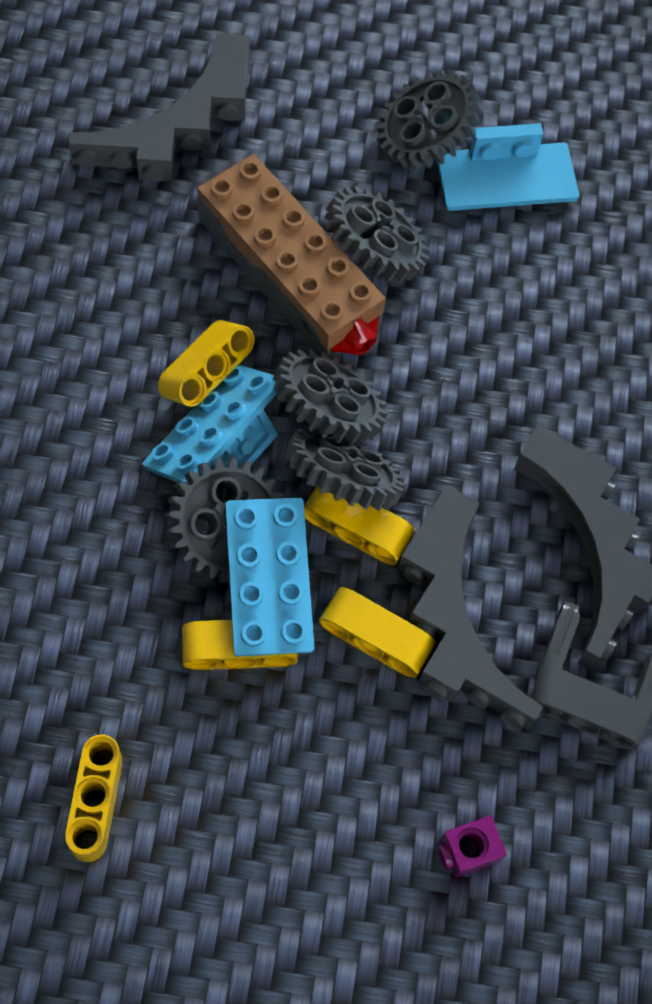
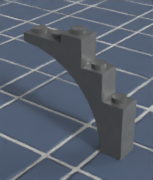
(183, 125)
(581, 489)
(460, 658)

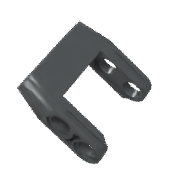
(583, 702)

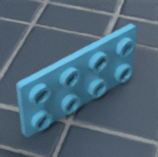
(508, 169)
(221, 426)
(269, 577)

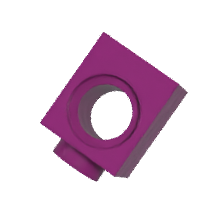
(486, 837)

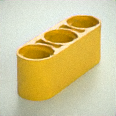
(206, 363)
(369, 530)
(377, 632)
(210, 646)
(91, 778)

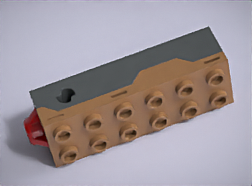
(291, 259)

